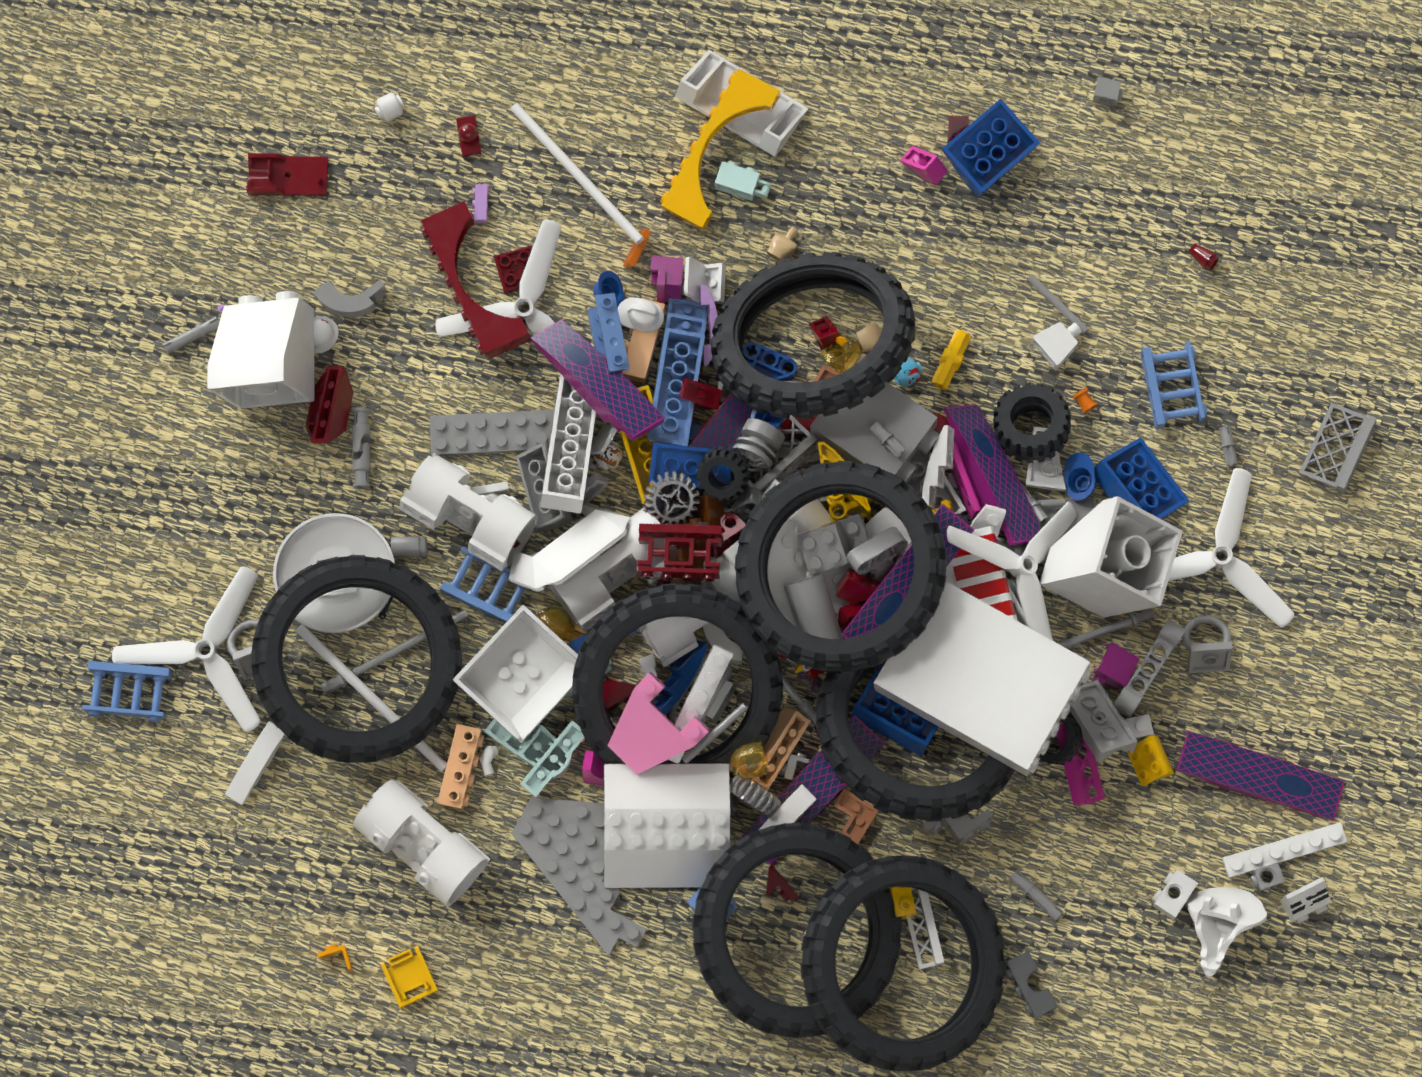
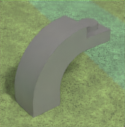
(346, 305)

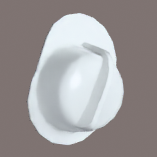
(640, 314)

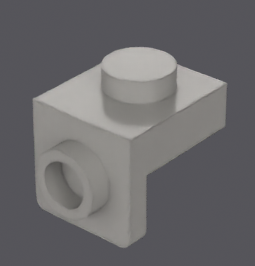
(788, 769)

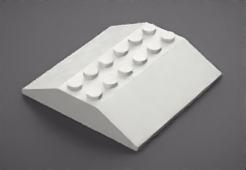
(787, 561)
(664, 824)

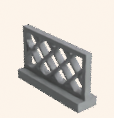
(1354, 454)
(788, 462)

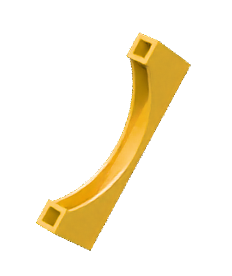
(742, 96)

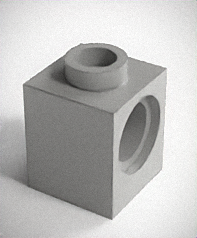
(1107, 91)
(1275, 873)

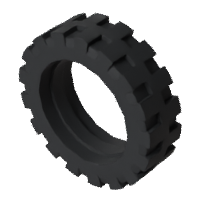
(1072, 745)

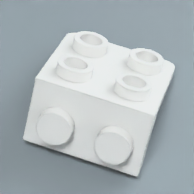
(710, 275)

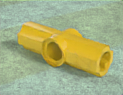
(951, 359)

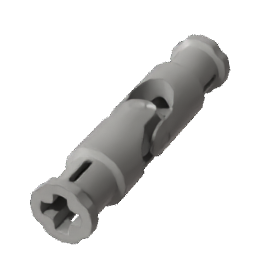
(361, 445)

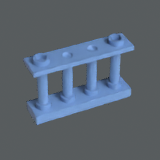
(607, 332)
(1157, 397)
(471, 598)
(119, 672)

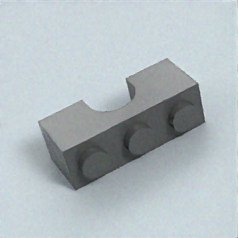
(1036, 1002)

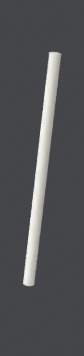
(577, 173)
(370, 696)

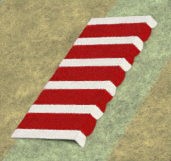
(983, 578)

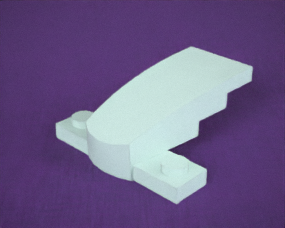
(540, 750)

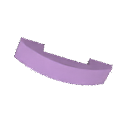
(707, 300)

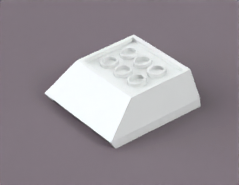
(520, 673)

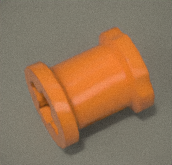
(1085, 400)

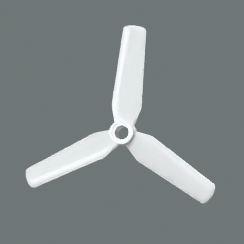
(531, 287)
(1022, 566)
(1236, 571)
(215, 633)

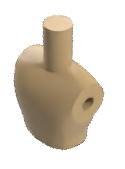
(783, 246)
(868, 336)

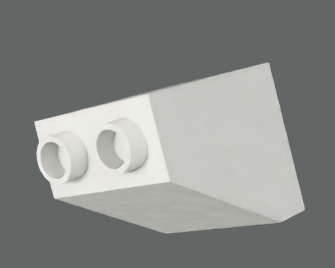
(264, 352)
(1113, 560)

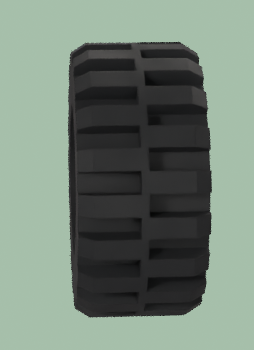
(1032, 399)

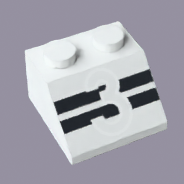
(1306, 900)

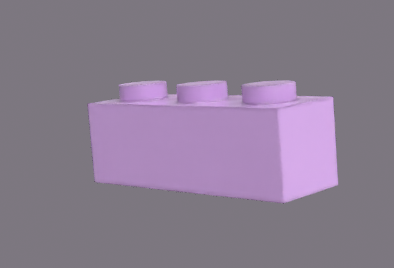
(480, 203)

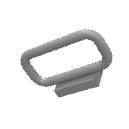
(719, 699)

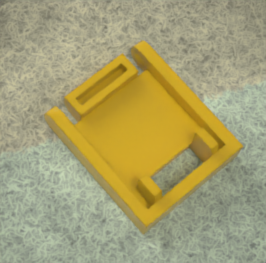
(407, 974)

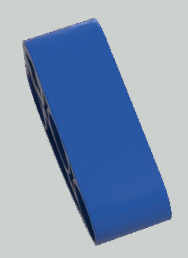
(773, 371)

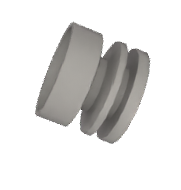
(759, 443)

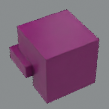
(668, 277)
(1115, 667)

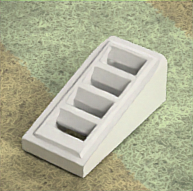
(648, 665)

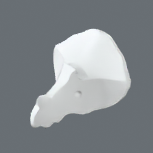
(1219, 918)

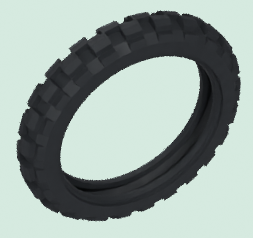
(829, 394)
(373, 574)
(665, 602)
(899, 629)
(879, 788)
(710, 928)
(821, 980)

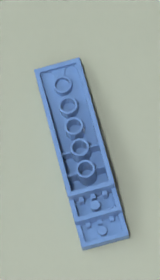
(678, 360)

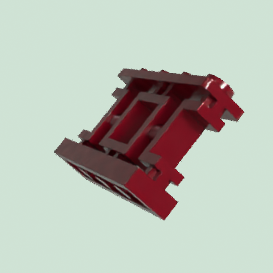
(683, 536)

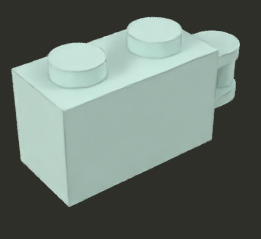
(740, 181)

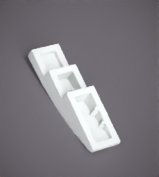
(939, 461)
(255, 763)
(792, 808)

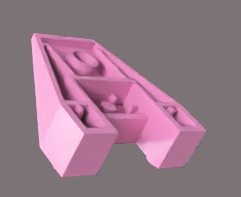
(646, 735)

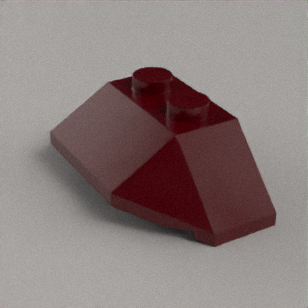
(331, 406)

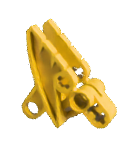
(854, 503)

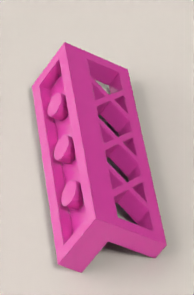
(965, 484)
(1077, 781)

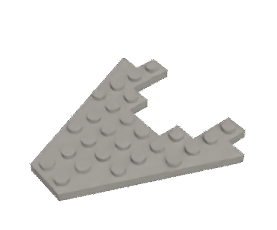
(569, 850)

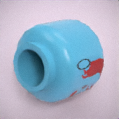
(909, 373)

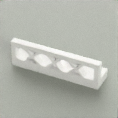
(930, 930)

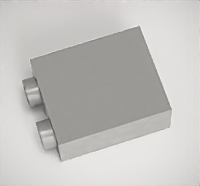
(897, 413)

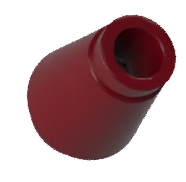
(1204, 256)

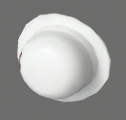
(325, 334)

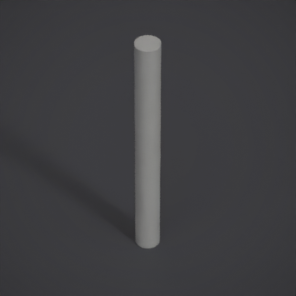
(1056, 303)
(714, 733)

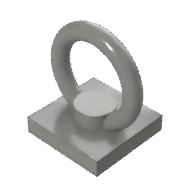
(1208, 656)
(243, 657)

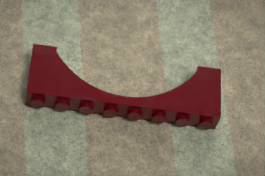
(494, 332)

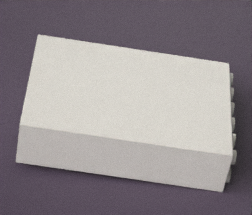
(986, 680)

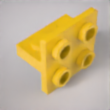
(1150, 760)

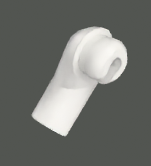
(486, 758)

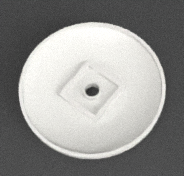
(327, 538)

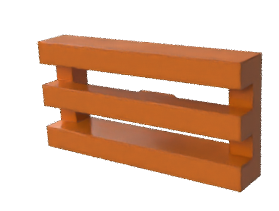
(636, 250)

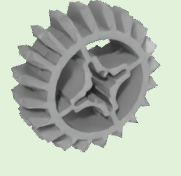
(675, 490)
(754, 796)

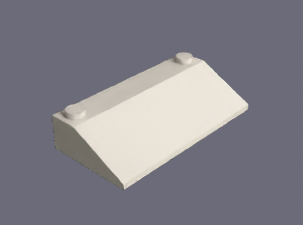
(763, 128)

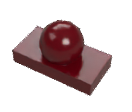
(468, 136)

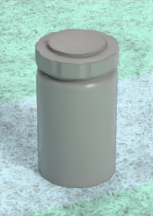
(409, 546)

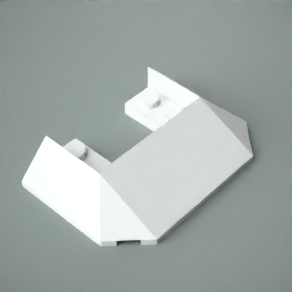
(571, 550)

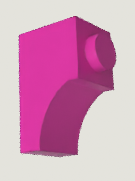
(924, 164)
(593, 769)

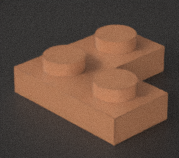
(860, 814)

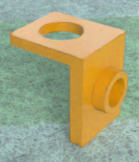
(334, 950)

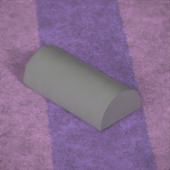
(532, 470)
(813, 607)

